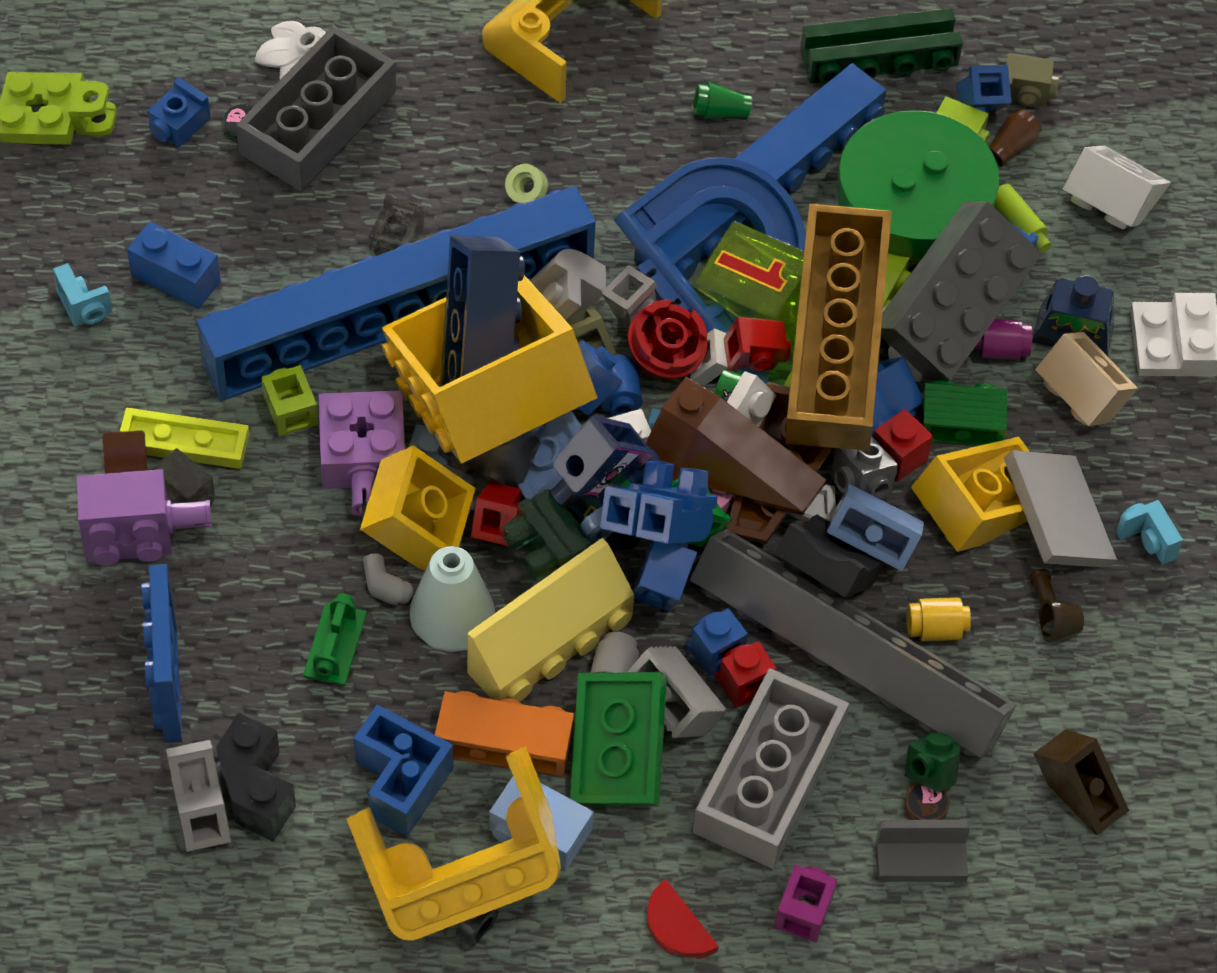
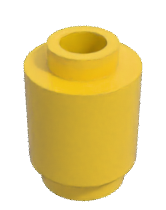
(938, 619)

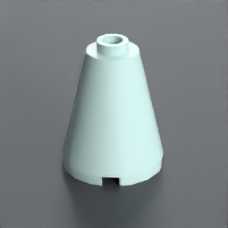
(450, 600)

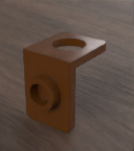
(124, 451)

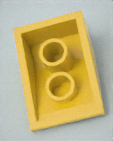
(972, 493)

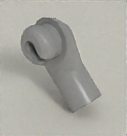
(384, 585)

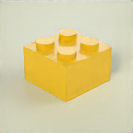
(416, 506)

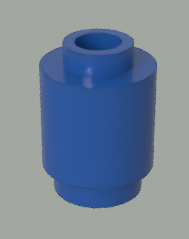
(628, 394)

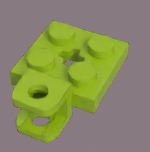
(67, 108)

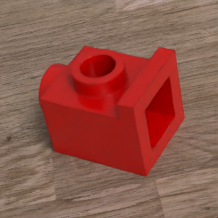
(756, 344)
(494, 509)
(741, 668)

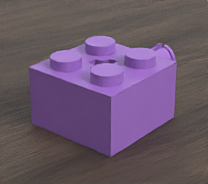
(355, 436)
(131, 516)

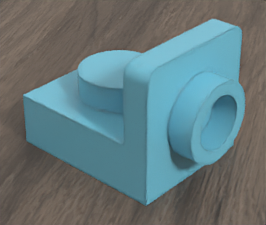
(81, 304)
(1156, 530)

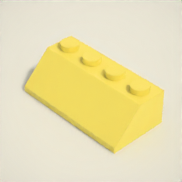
(550, 624)

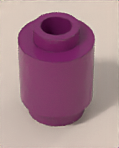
(1005, 340)

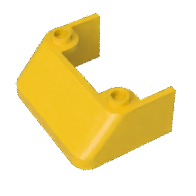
(517, 36)
(428, 899)

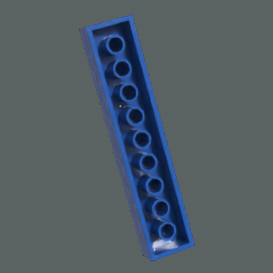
(348, 306)

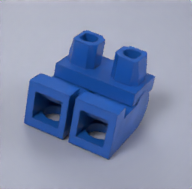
(658, 509)

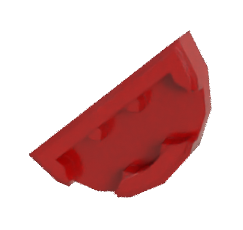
(675, 925)

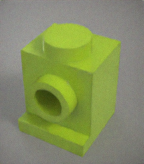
(290, 400)

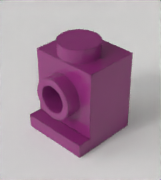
(799, 917)

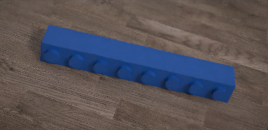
(787, 154)

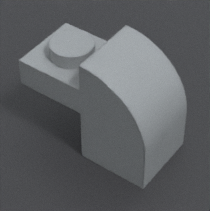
(571, 281)
(198, 795)

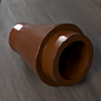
(1015, 135)

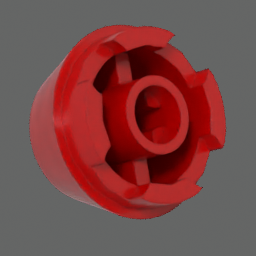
(667, 340)

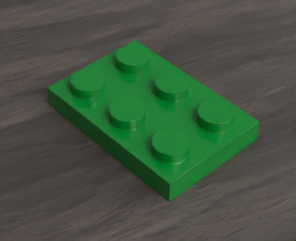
(618, 739)

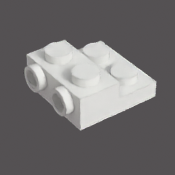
(1176, 336)

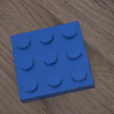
(162, 653)

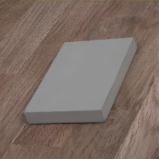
(1060, 509)

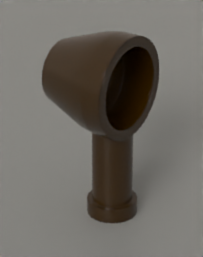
(1066, 616)

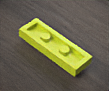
(197, 438)

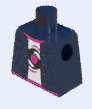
(598, 456)

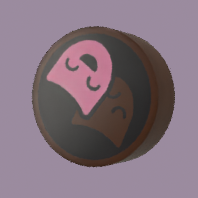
(925, 803)

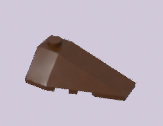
(741, 459)
(758, 521)

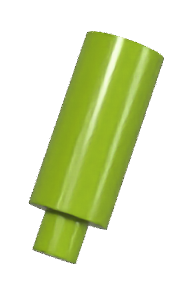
(1020, 215)

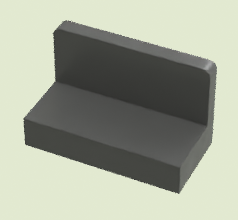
(922, 850)

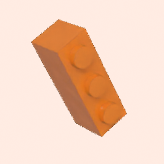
(492, 729)

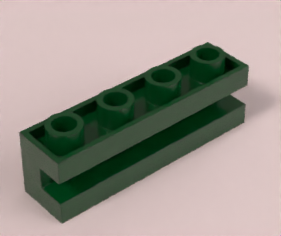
(882, 45)

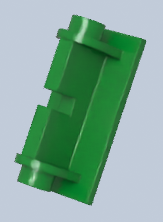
(335, 641)

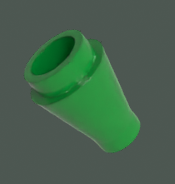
(718, 102)

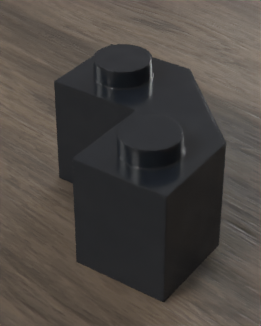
(255, 796)

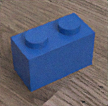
(174, 265)
(663, 574)

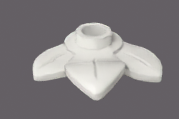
(288, 45)

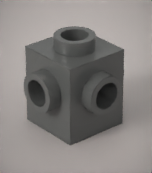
(867, 470)

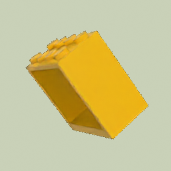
(500, 398)

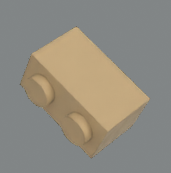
(1085, 379)

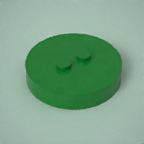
(920, 171)

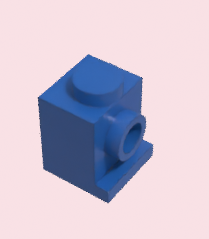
(985, 88)
(179, 113)
(713, 636)

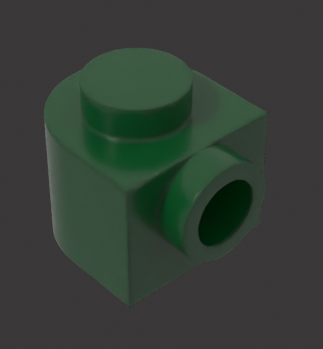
(933, 761)

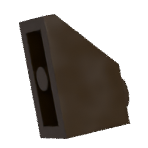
(1082, 779)

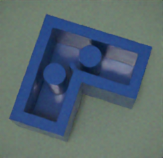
(409, 767)

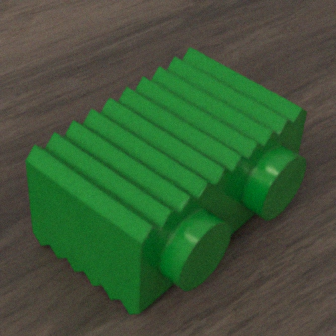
(964, 413)

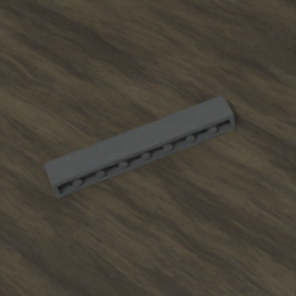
(852, 643)

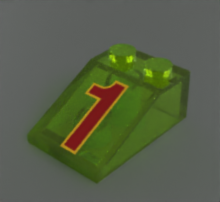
(755, 277)

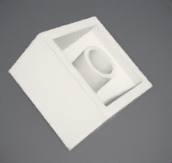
(1114, 186)

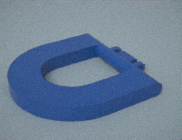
(689, 188)

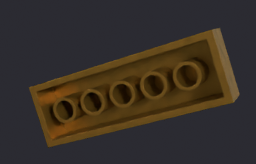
(838, 327)

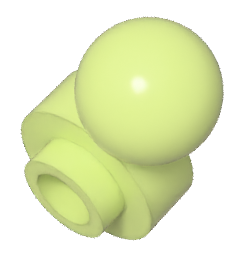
(517, 180)

